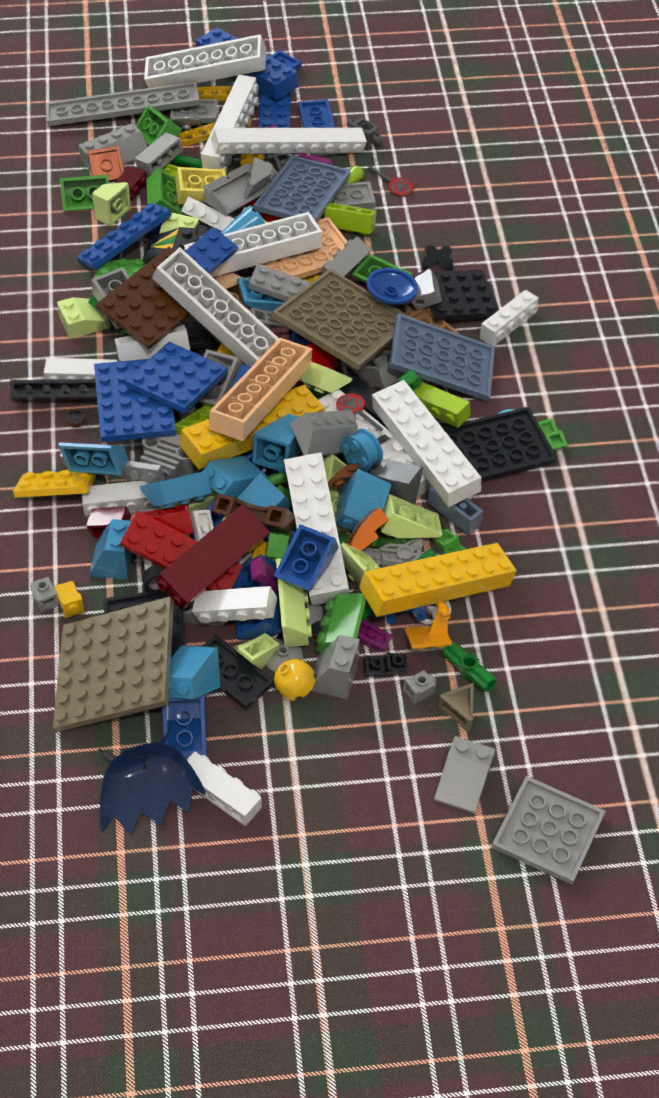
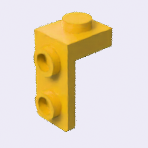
(69, 599)

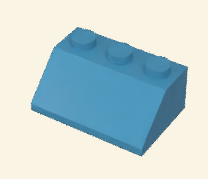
(94, 458)
(178, 489)

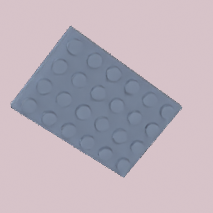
(302, 188)
(442, 357)

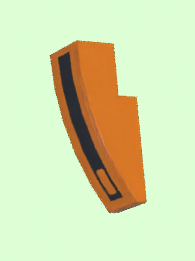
(365, 532)

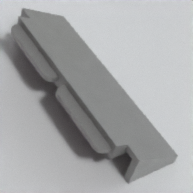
(228, 194)

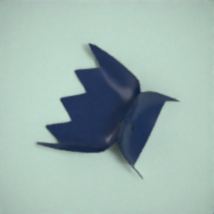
(131, 790)

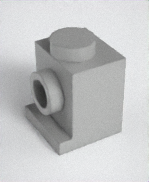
(419, 686)

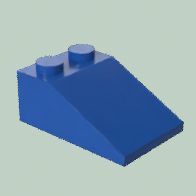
(306, 558)
(189, 725)

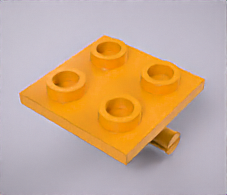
(433, 635)

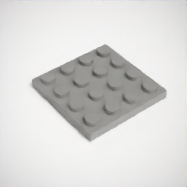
(548, 830)

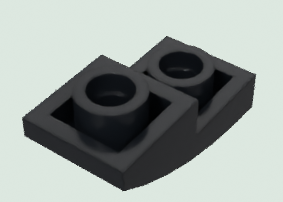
(380, 666)

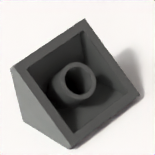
(403, 478)

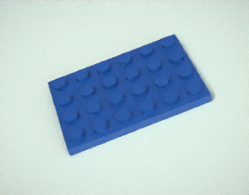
(125, 412)

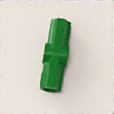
(475, 671)

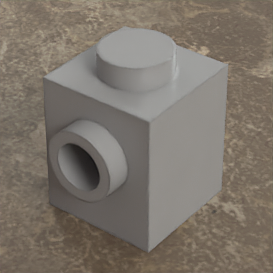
(44, 594)

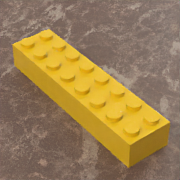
(207, 445)
(436, 579)

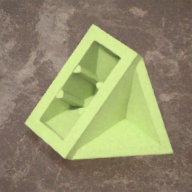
(258, 650)

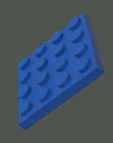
(176, 377)

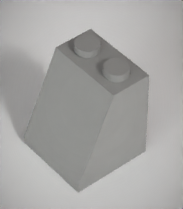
(337, 667)

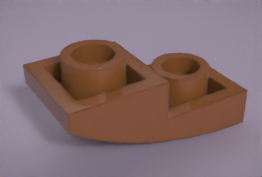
(342, 476)

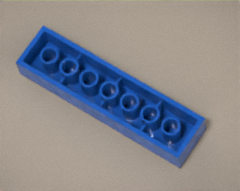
(274, 81)

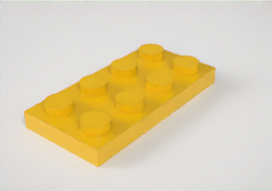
(53, 483)

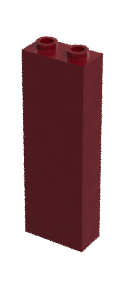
(212, 556)

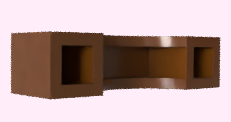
(271, 517)

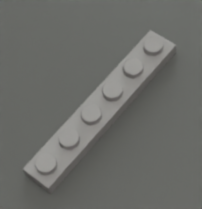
(137, 471)

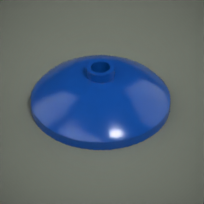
(392, 286)

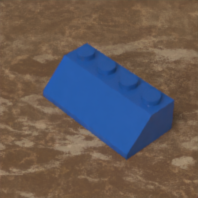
(254, 627)

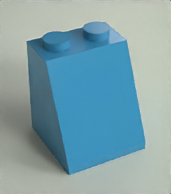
(275, 444)
(232, 475)
(264, 493)
(359, 497)
(109, 557)
(194, 672)

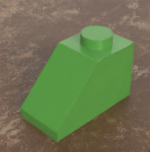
(278, 544)

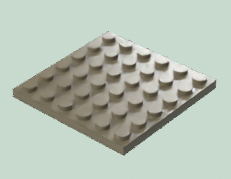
(340, 318)
(114, 665)

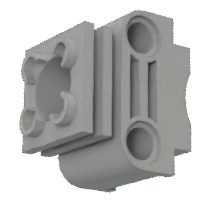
(168, 454)

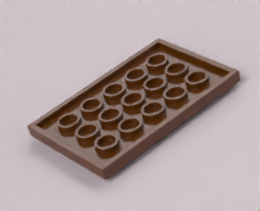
(144, 306)

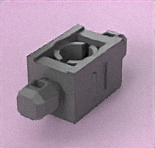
(370, 130)

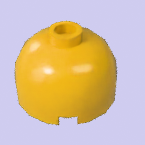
(294, 679)

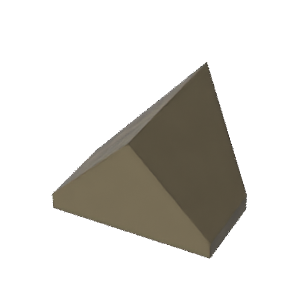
(459, 705)

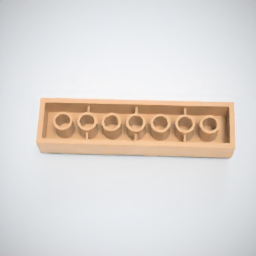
(260, 389)

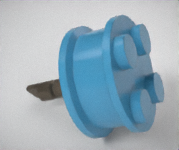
(363, 449)

